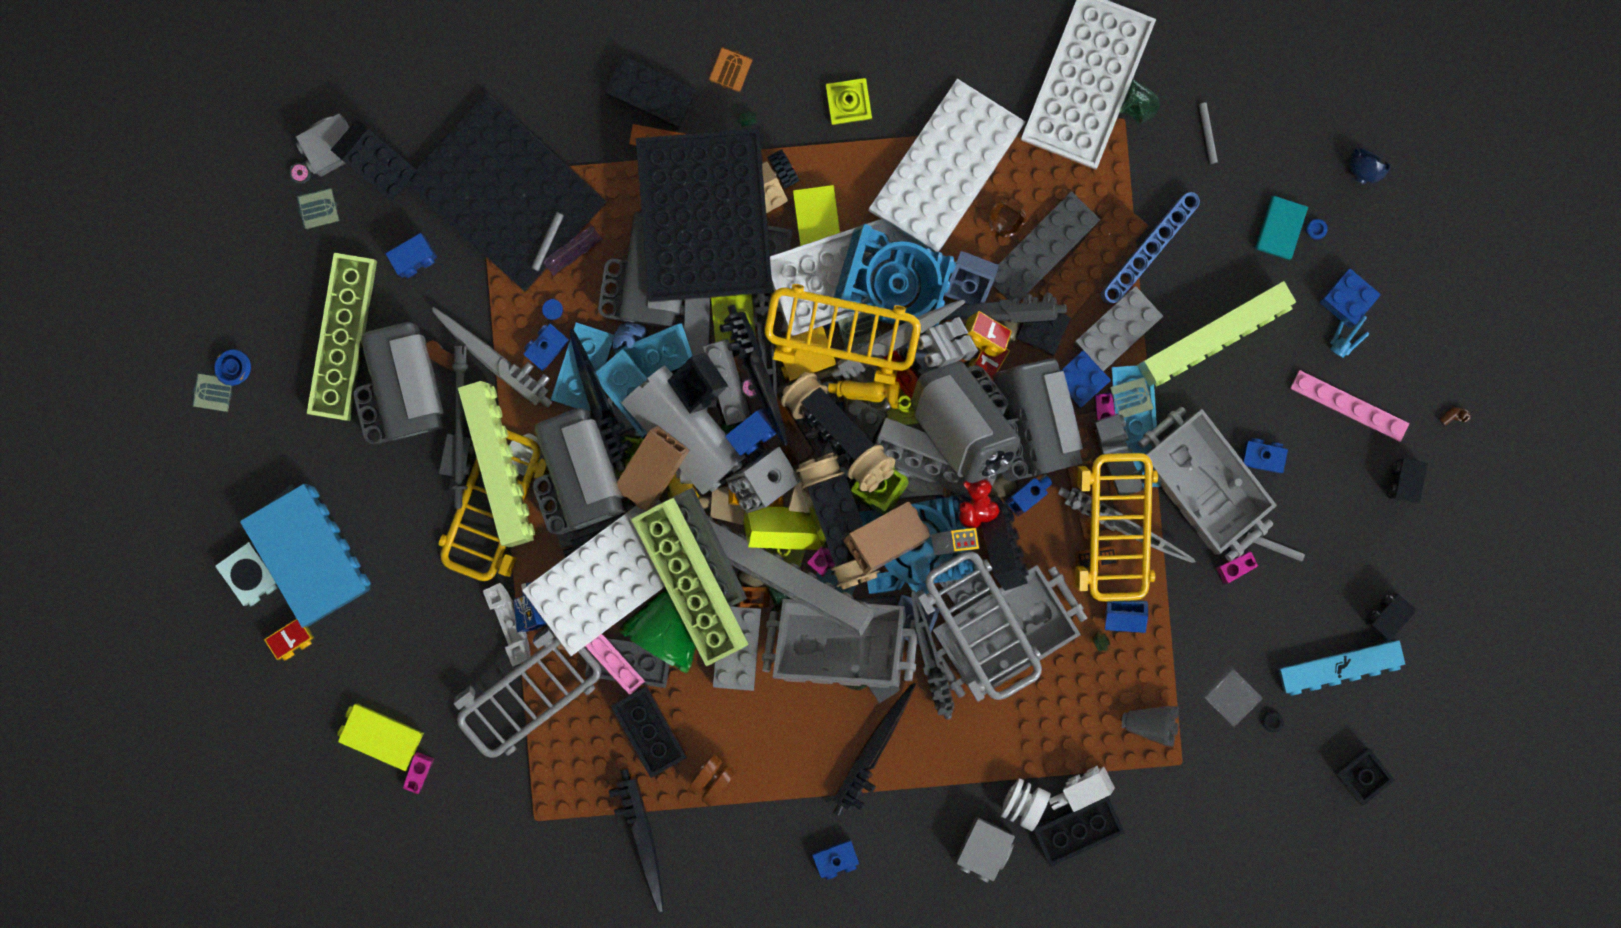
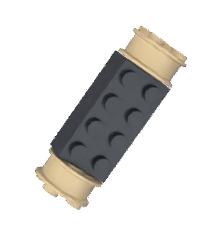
(865, 461)
(833, 516)

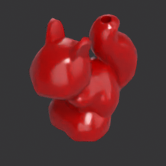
(980, 507)

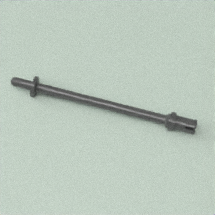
(460, 368)

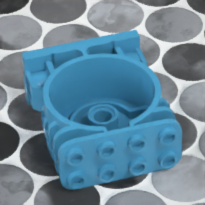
(930, 267)
(945, 515)

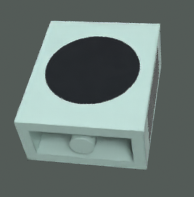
(247, 575)

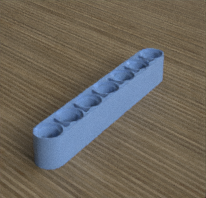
(1157, 241)

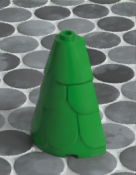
(661, 632)

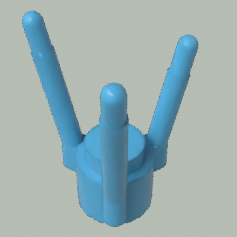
(1341, 346)

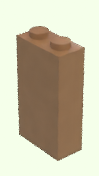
(652, 468)
(887, 538)

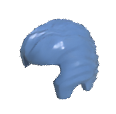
(628, 334)

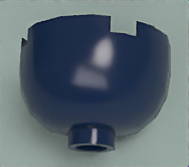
(1367, 166)

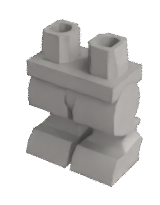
(939, 346)

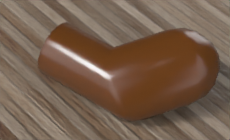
(1455, 413)

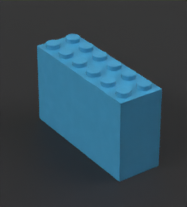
(306, 555)

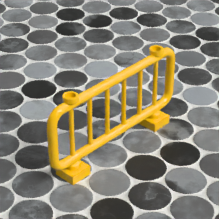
(786, 348)
(1093, 478)
(504, 563)

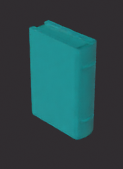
(1281, 227)

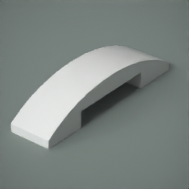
(502, 603)

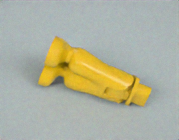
(867, 391)

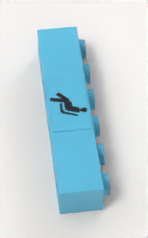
(1341, 666)

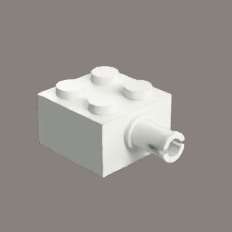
(1084, 790)

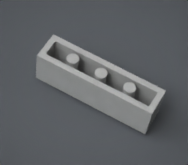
(731, 399)

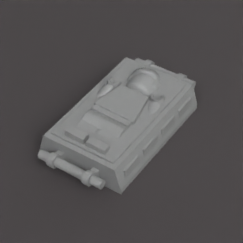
(1208, 482)
(1038, 615)
(827, 653)

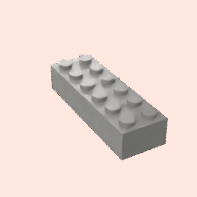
(919, 456)

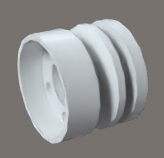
(1025, 804)

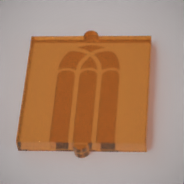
(730, 69)

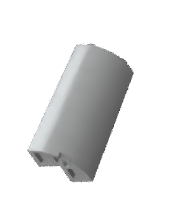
(710, 452)

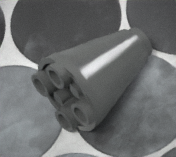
(1153, 723)

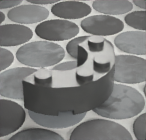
(1112, 440)

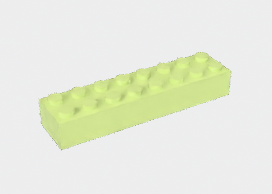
(1219, 332)
(340, 336)
(496, 464)
(689, 581)

